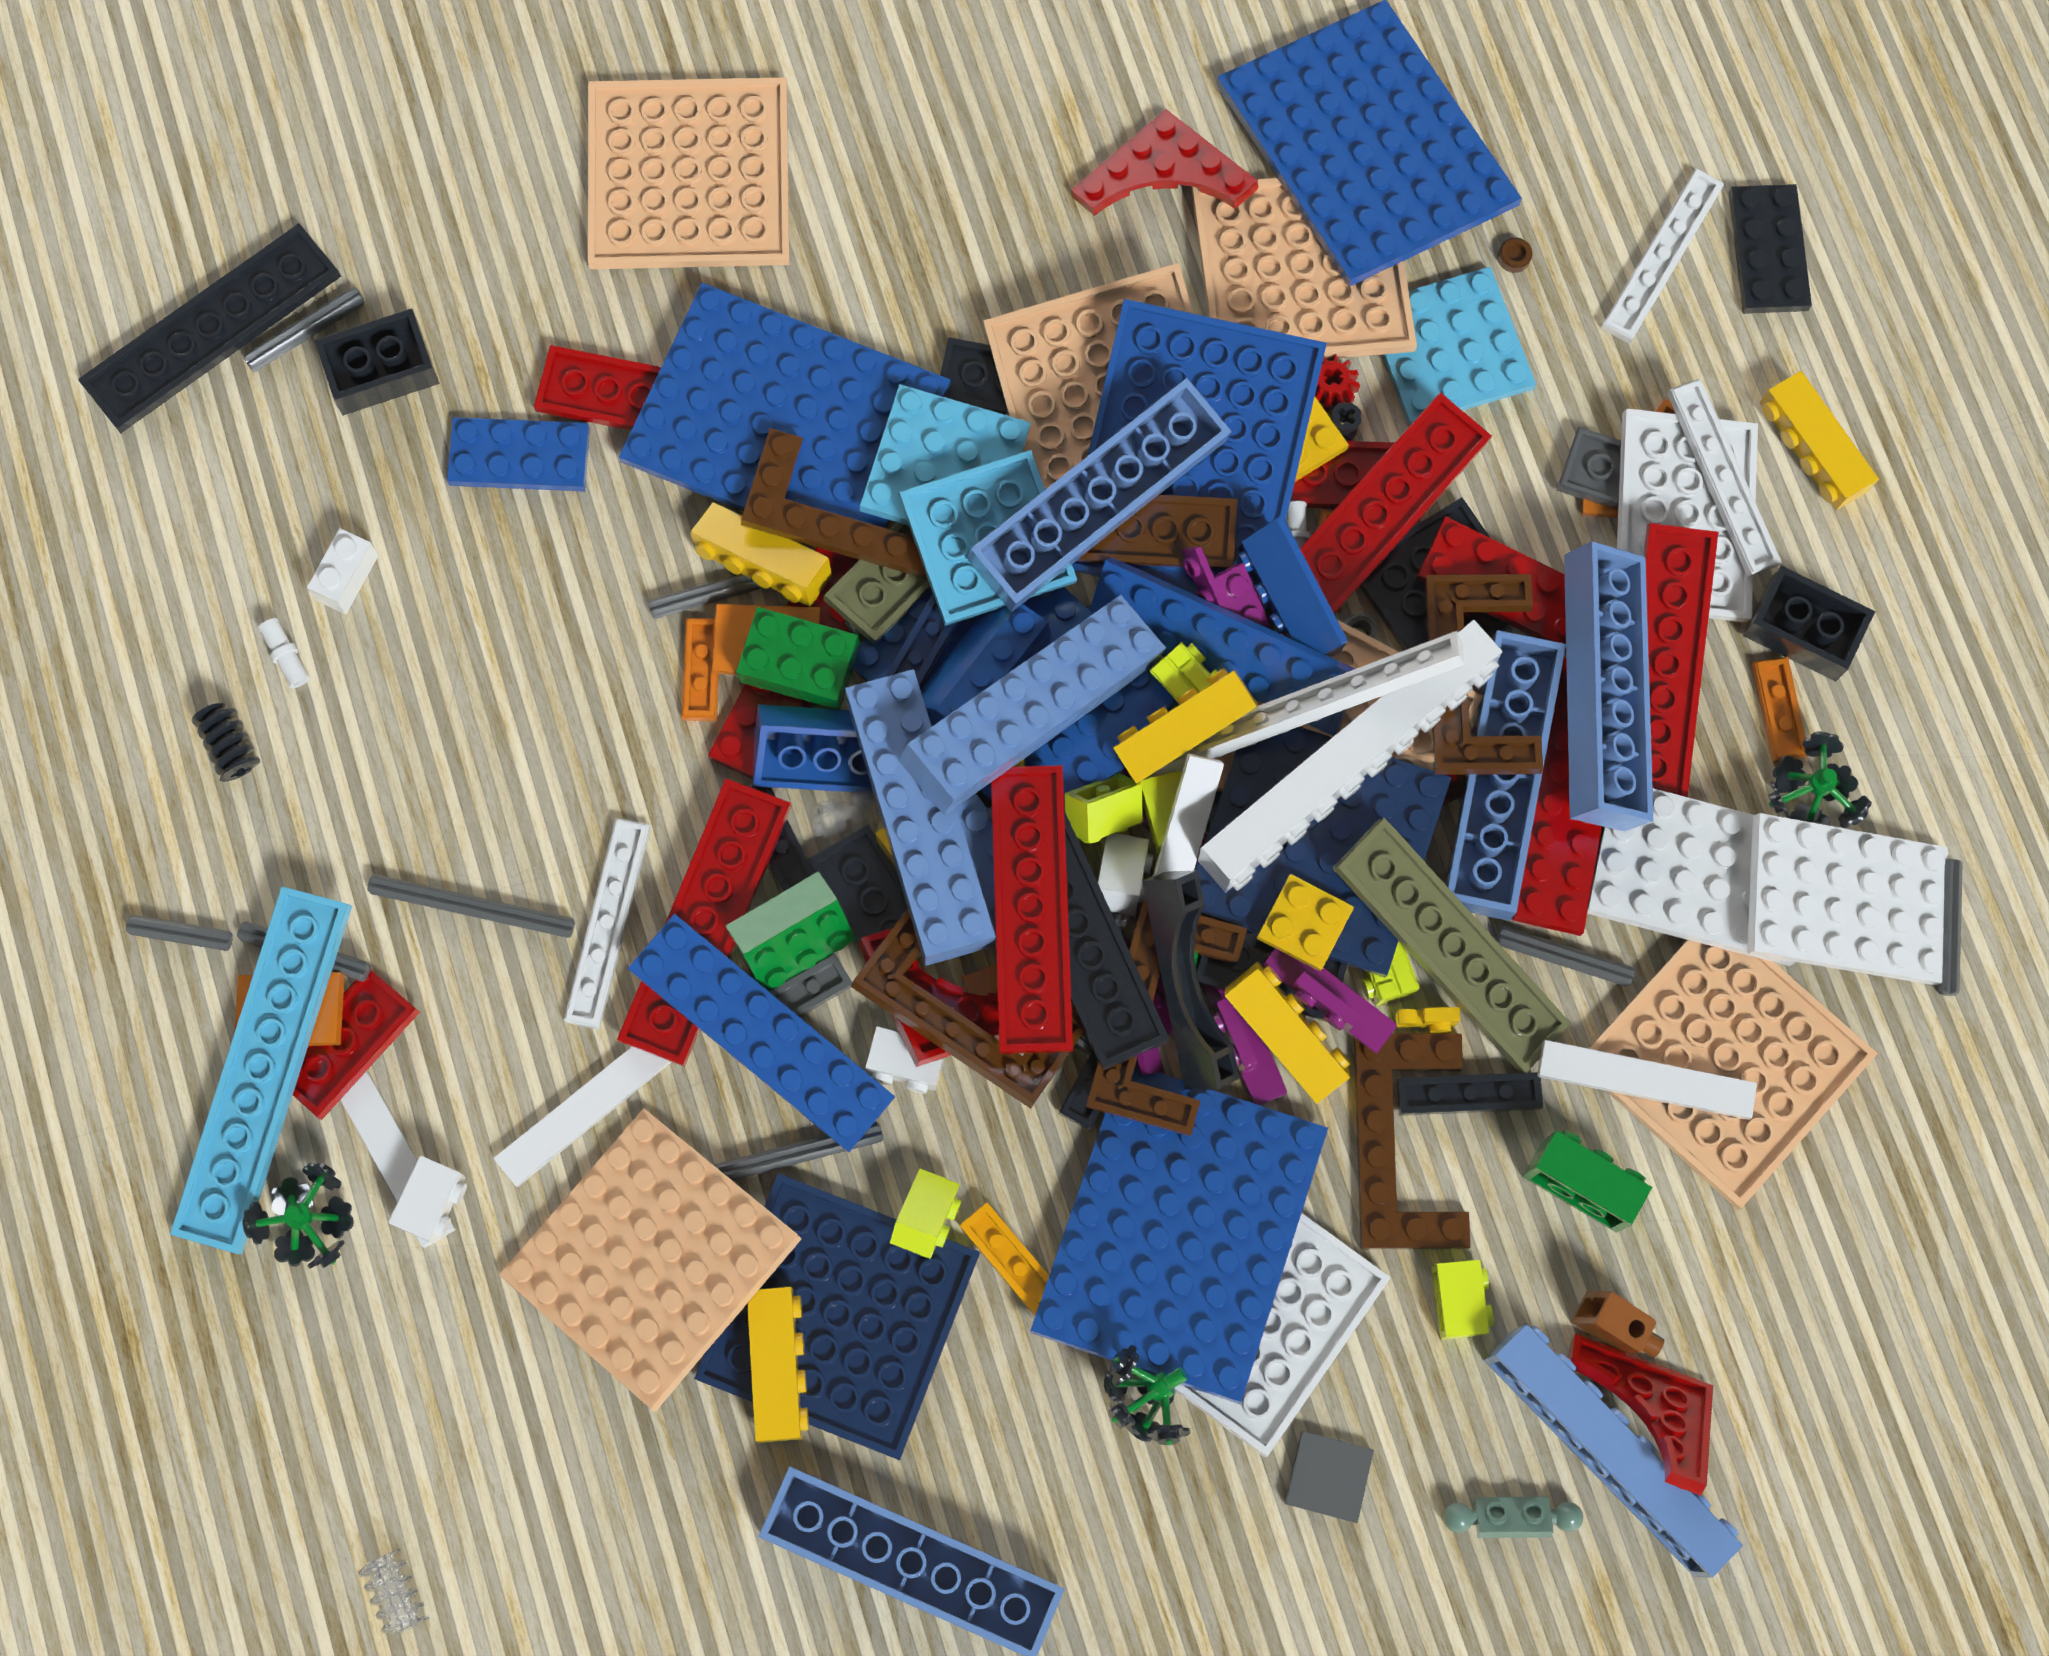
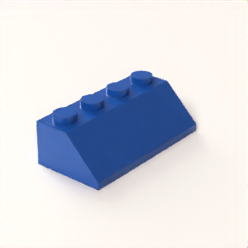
(1290, 589)
(985, 654)
(807, 750)

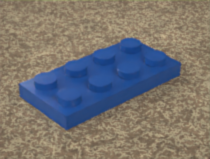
(518, 454)

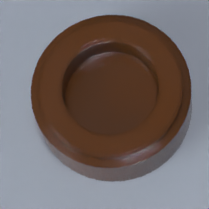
(1515, 255)

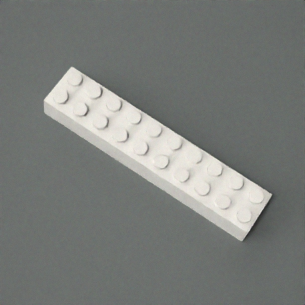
(1342, 764)

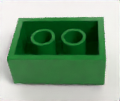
(798, 658)
(791, 932)
(1588, 1180)

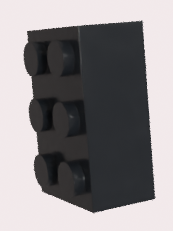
(376, 362)
(1809, 623)

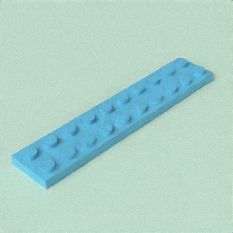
(261, 1069)

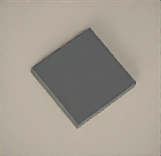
(1593, 468)
(1329, 1477)

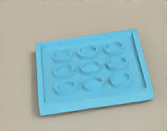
(1462, 348)
(932, 440)
(956, 515)

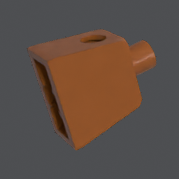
(1617, 1323)

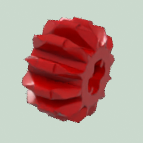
(1344, 387)

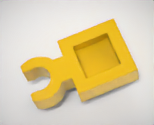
(1436, 1019)

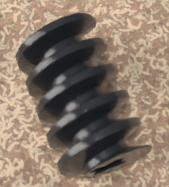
(223, 742)

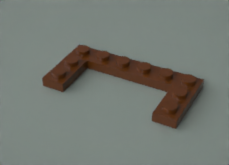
(773, 514)
(1452, 745)
(885, 985)
(1112, 1088)
(1379, 1221)

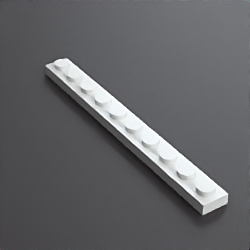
(1330, 697)

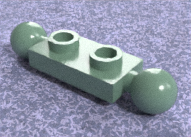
(1513, 1517)

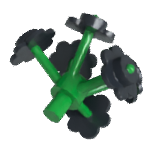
(1827, 783)
(295, 1203)
(1156, 1391)

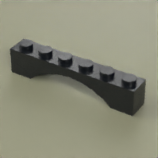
(1202, 1048)

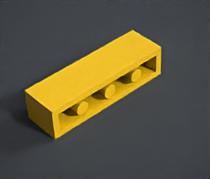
(1818, 440)
(761, 556)
(1184, 726)
(1288, 1032)
(775, 1365)

